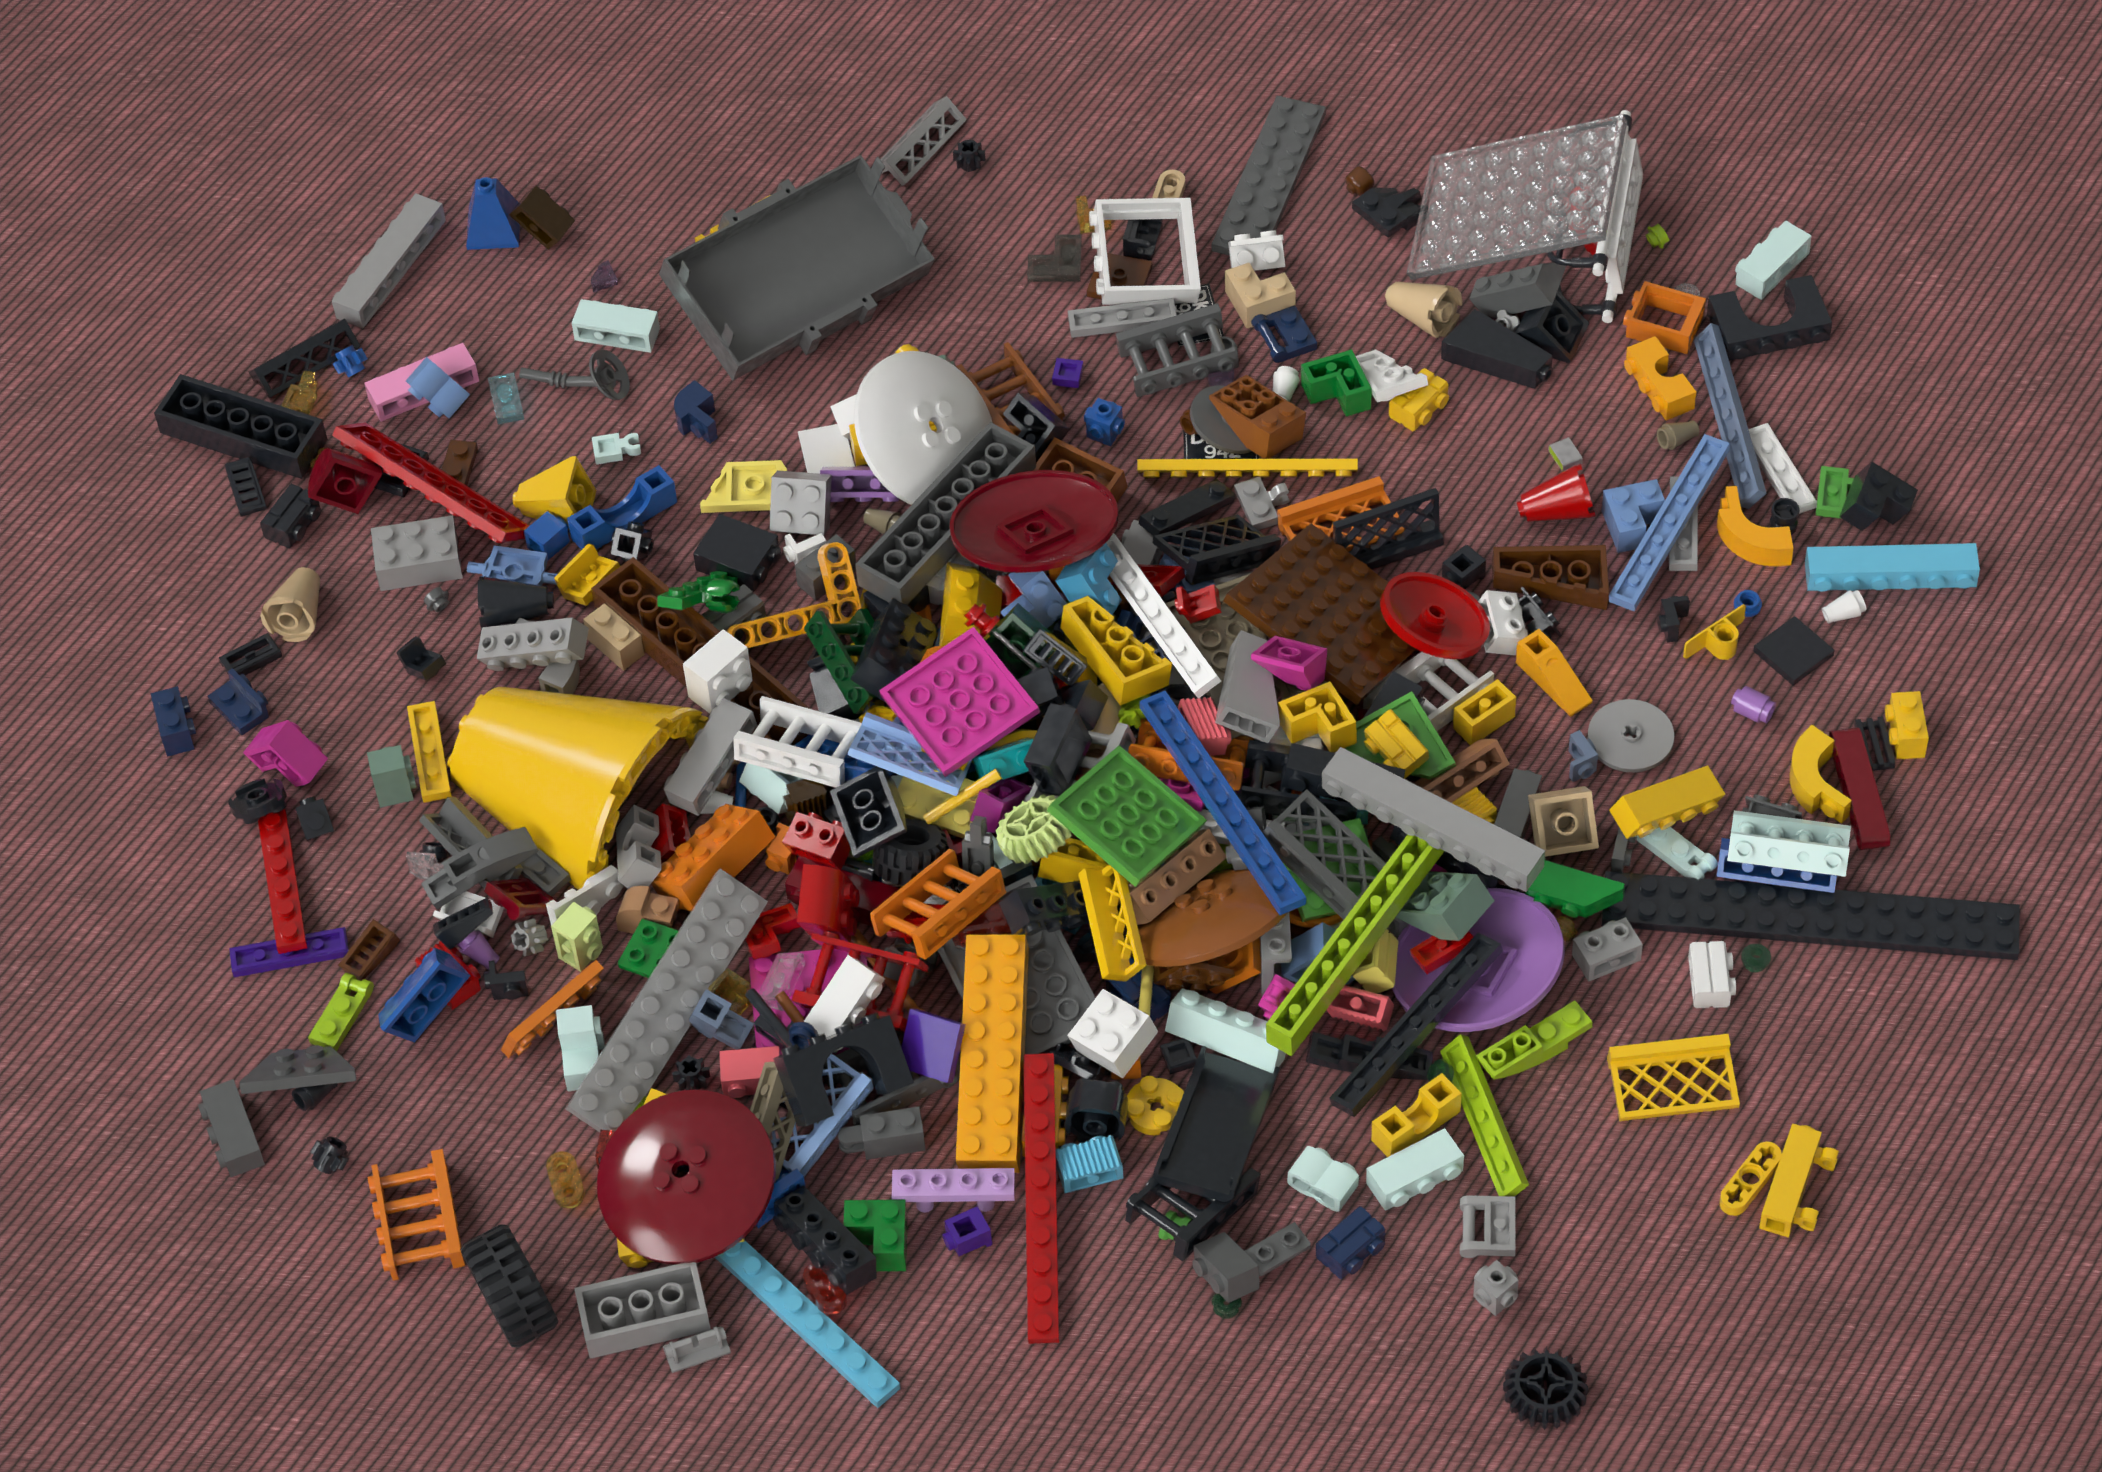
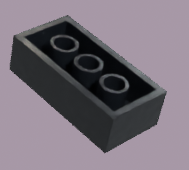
(893, 647)

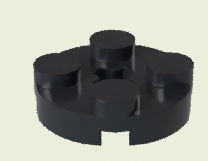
(258, 800)

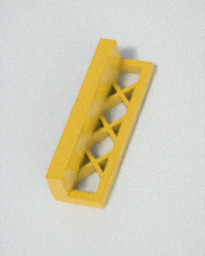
(1108, 925)

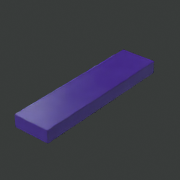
(265, 956)

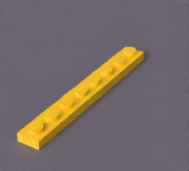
(1234, 467)

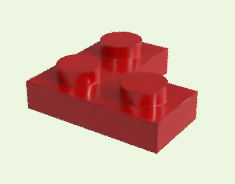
(762, 937)
(1436, 952)

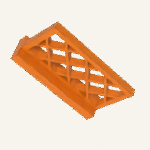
(1333, 507)

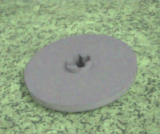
(1629, 754)

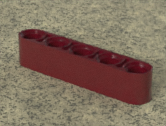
(1860, 786)

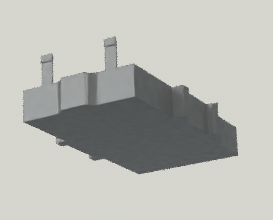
(798, 266)

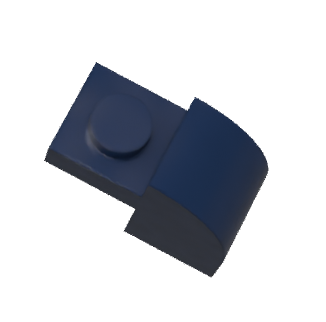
(693, 411)

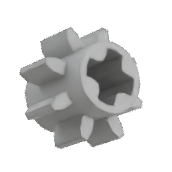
(529, 937)

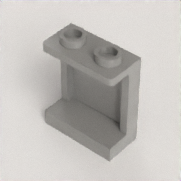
(1274, 950)

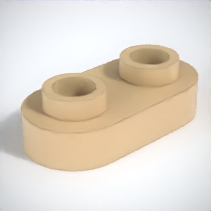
(1165, 185)

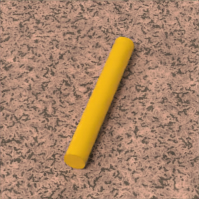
(962, 796)

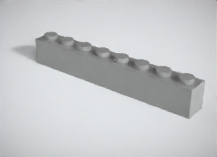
(1433, 819)

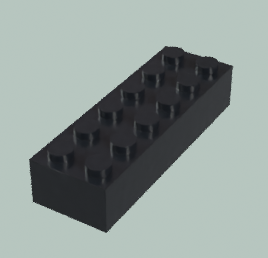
(240, 426)

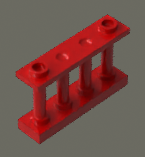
(831, 941)

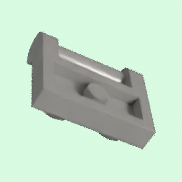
(1498, 1226)

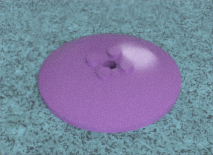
(1512, 983)

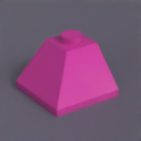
(1293, 661)

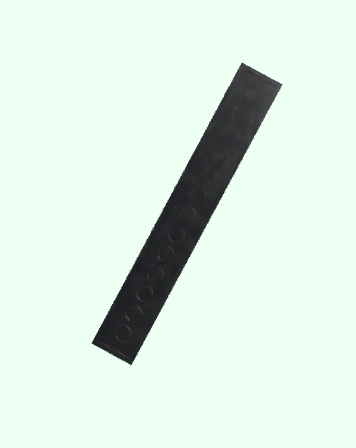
(1817, 916)

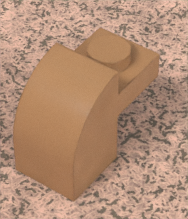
(640, 904)

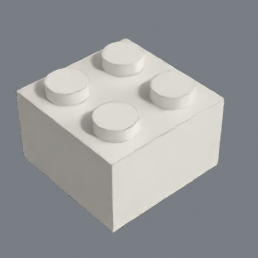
(717, 671)
(1112, 1033)

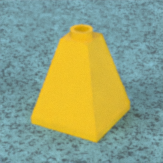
(558, 490)

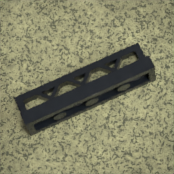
(295, 353)

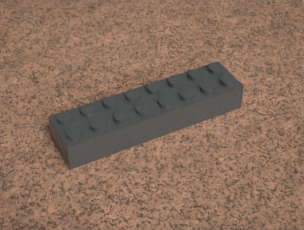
(921, 538)

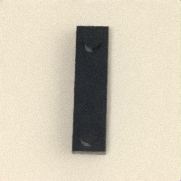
(1187, 508)

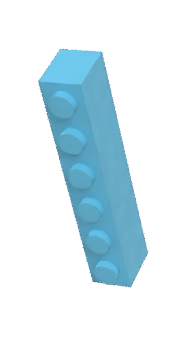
(1892, 567)

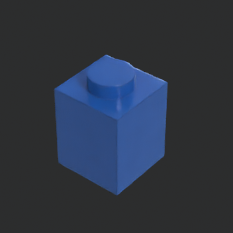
(547, 534)

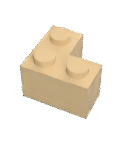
(1255, 296)

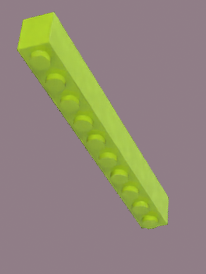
(1350, 944)

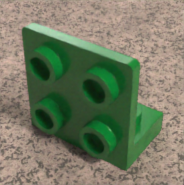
(646, 947)

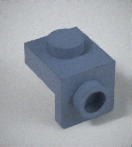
(1584, 754)

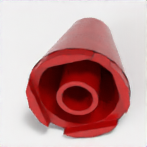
(1558, 498)

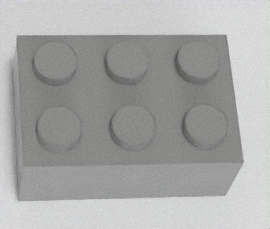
(416, 553)

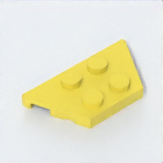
(742, 487)

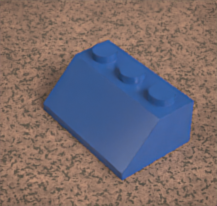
(423, 995)

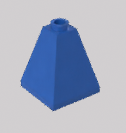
(489, 217)

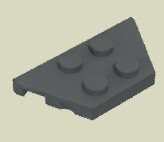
(298, 1069)

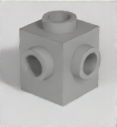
(1496, 1287)

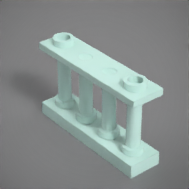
(1789, 843)

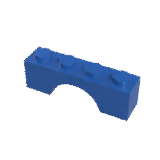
(649, 496)

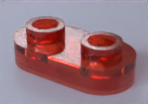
(824, 1292)

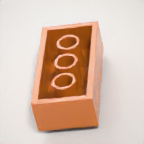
(723, 842)

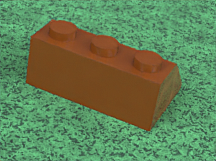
(1068, 458)

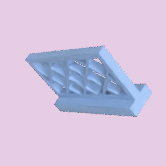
(899, 745)
(827, 1129)

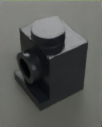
(1464, 567)

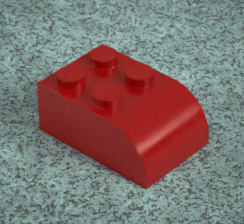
(827, 902)

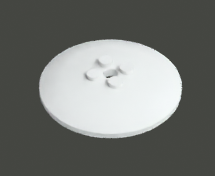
(895, 414)

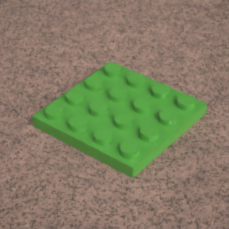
(1126, 815)

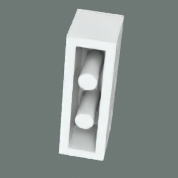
(845, 997)

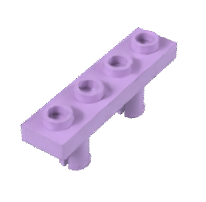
(954, 1185)

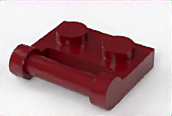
(519, 897)

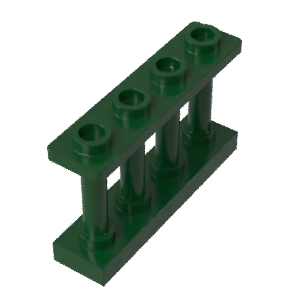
(837, 656)

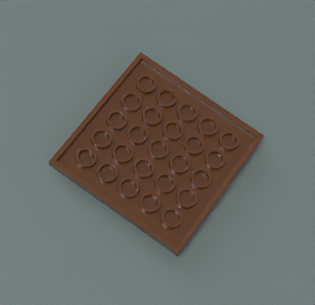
(1328, 600)

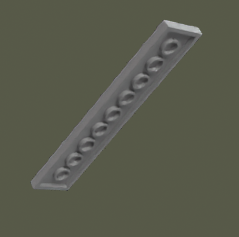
(666, 1002)

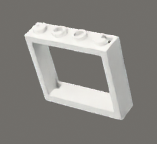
(1146, 209)

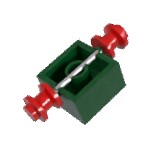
(1010, 637)

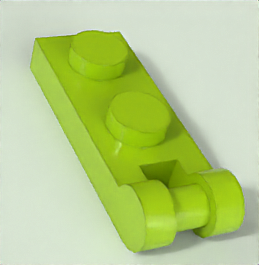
(341, 1012)

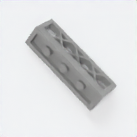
(915, 133)

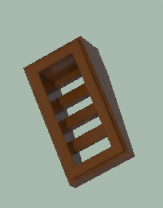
(368, 937)

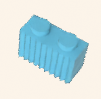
(1088, 1163)

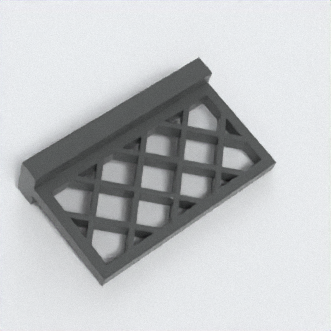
(1312, 866)

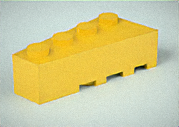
(1113, 652)

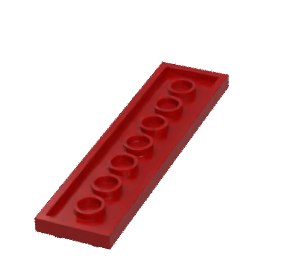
(431, 481)

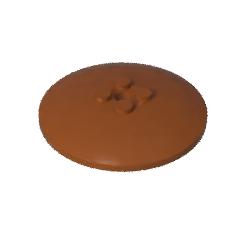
(1209, 920)

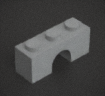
(636, 858)

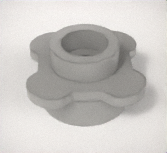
(1512, 322)

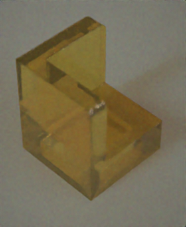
(1082, 213)
(732, 989)

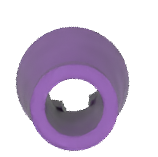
(478, 949)

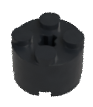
(1096, 1110)

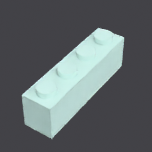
(1222, 1029)

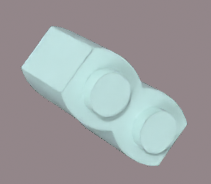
(1323, 1178)

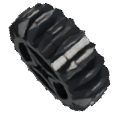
(1569, 1385)

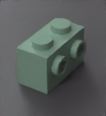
(391, 775)

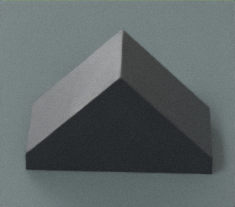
(1087, 699)

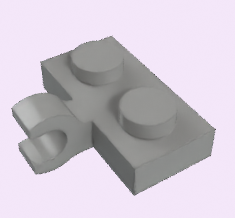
(1259, 503)

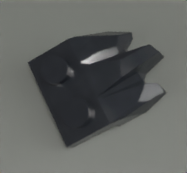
(1389, 209)

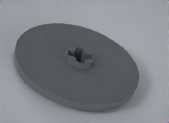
(1212, 425)

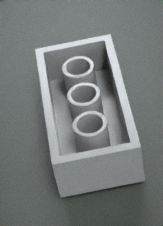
(642, 1309)

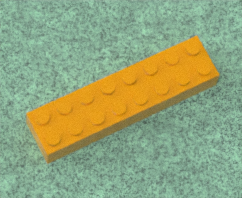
(992, 1052)

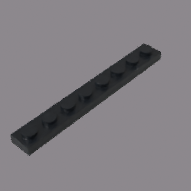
(1416, 1024)

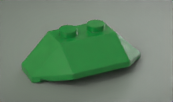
(1574, 891)

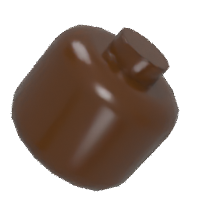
(1359, 181)

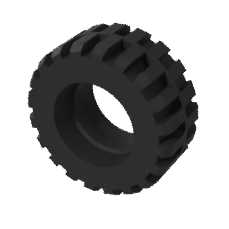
(509, 1285)

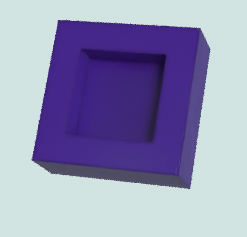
(1067, 372)

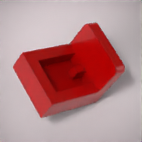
(1198, 604)

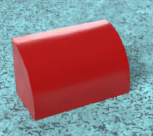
(672, 830)

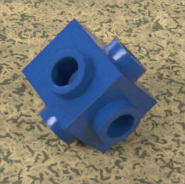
(1104, 421)

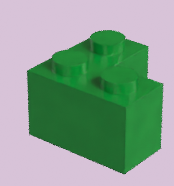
(1339, 378)
(881, 1225)

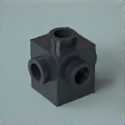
(624, 545)

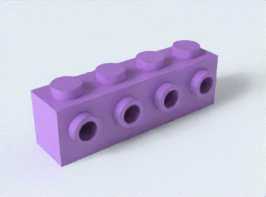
(856, 483)

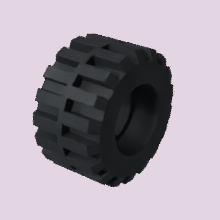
(909, 853)

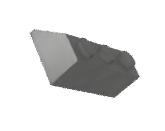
(1517, 289)

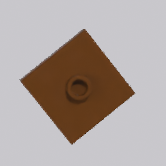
(1122, 272)

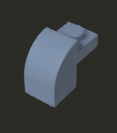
(716, 1020)

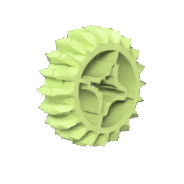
(1031, 831)

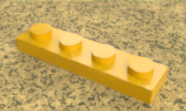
(429, 751)

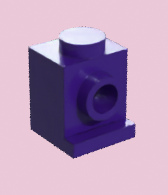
(967, 1232)

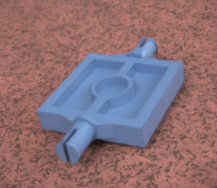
(515, 565)

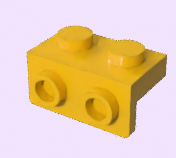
(582, 574)

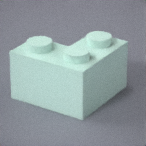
(580, 1042)

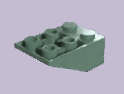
(1446, 904)

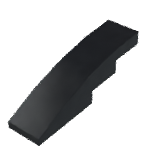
(1350, 1051)

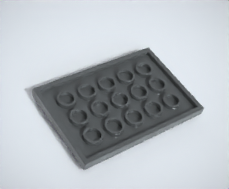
(1055, 987)

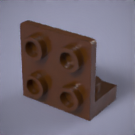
(1195, 977)

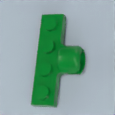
(709, 590)

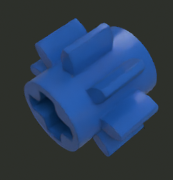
(350, 361)

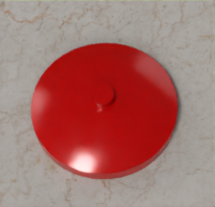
(1434, 615)

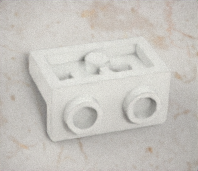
(1260, 252)

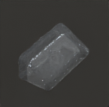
(782, 977)

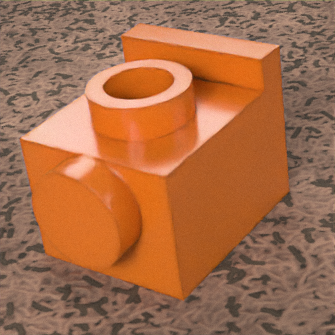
(778, 855)

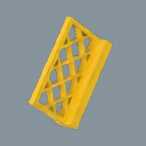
(1672, 1052)

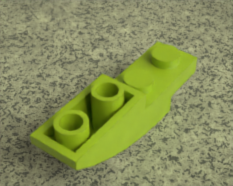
(1536, 1044)

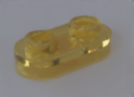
(565, 1182)

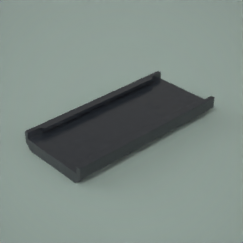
(1215, 1127)

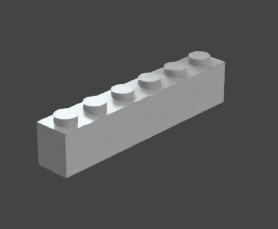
(388, 260)

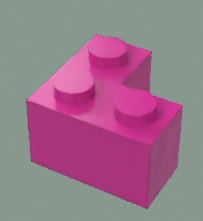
(287, 750)

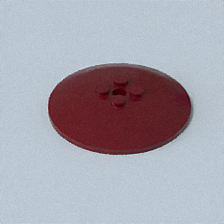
(1034, 521)
(710, 1206)

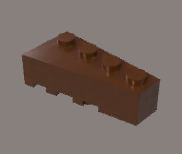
(1554, 572)

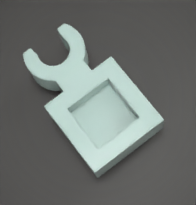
(610, 447)

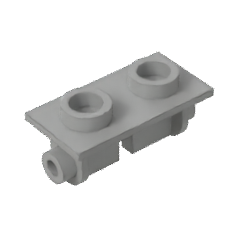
(696, 1349)

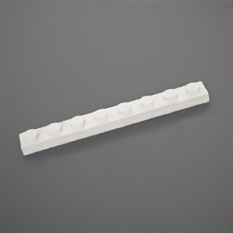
(1161, 621)

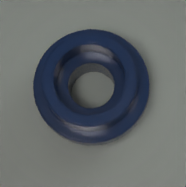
(800, 1032)

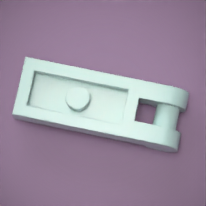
(1679, 853)

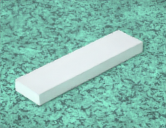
(1780, 468)

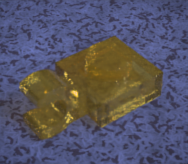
(302, 396)

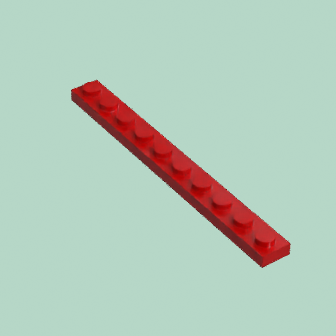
(1041, 1199)

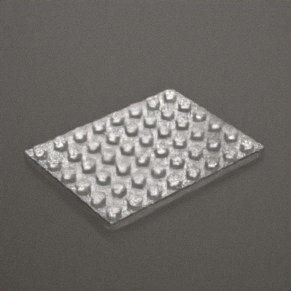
(1518, 197)

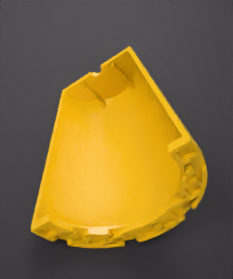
(562, 765)

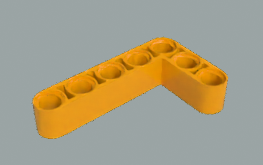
(831, 608)

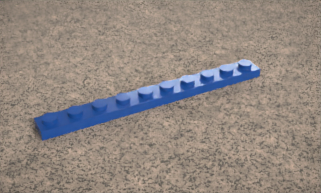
(1223, 803)

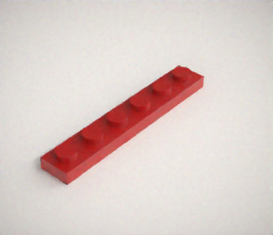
(282, 882)

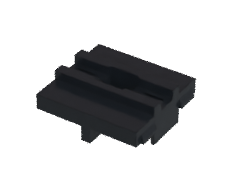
(1078, 1063)

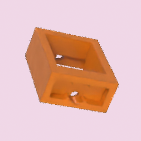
(1671, 301)

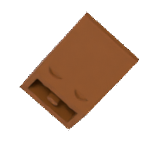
(1259, 416)

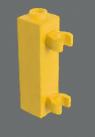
(1790, 1181)

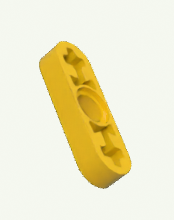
(1750, 1191)

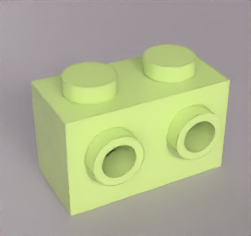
(577, 936)

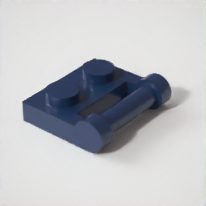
(1292, 331)

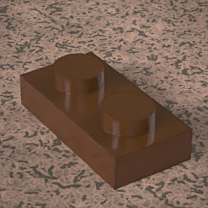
(460, 460)

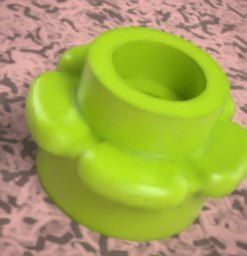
(1657, 236)

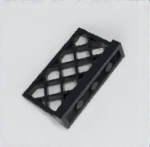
(1415, 539)
(1218, 559)

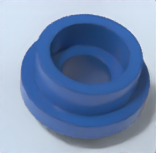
(1750, 598)

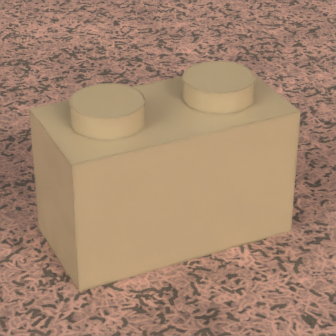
(614, 637)

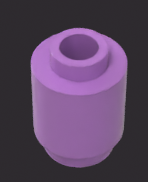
(1753, 704)

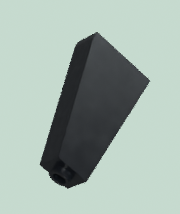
(1496, 351)

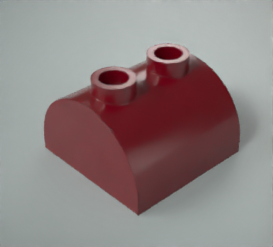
(342, 480)

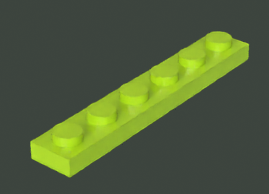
(1485, 1118)

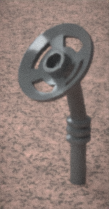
(603, 377)

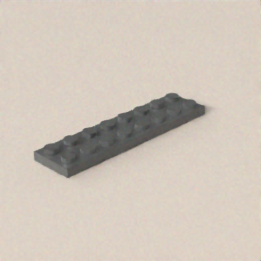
(1271, 171)

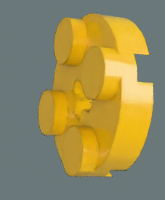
(1149, 1091)

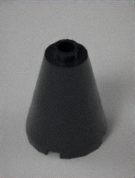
(507, 601)

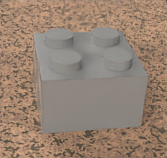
(800, 502)

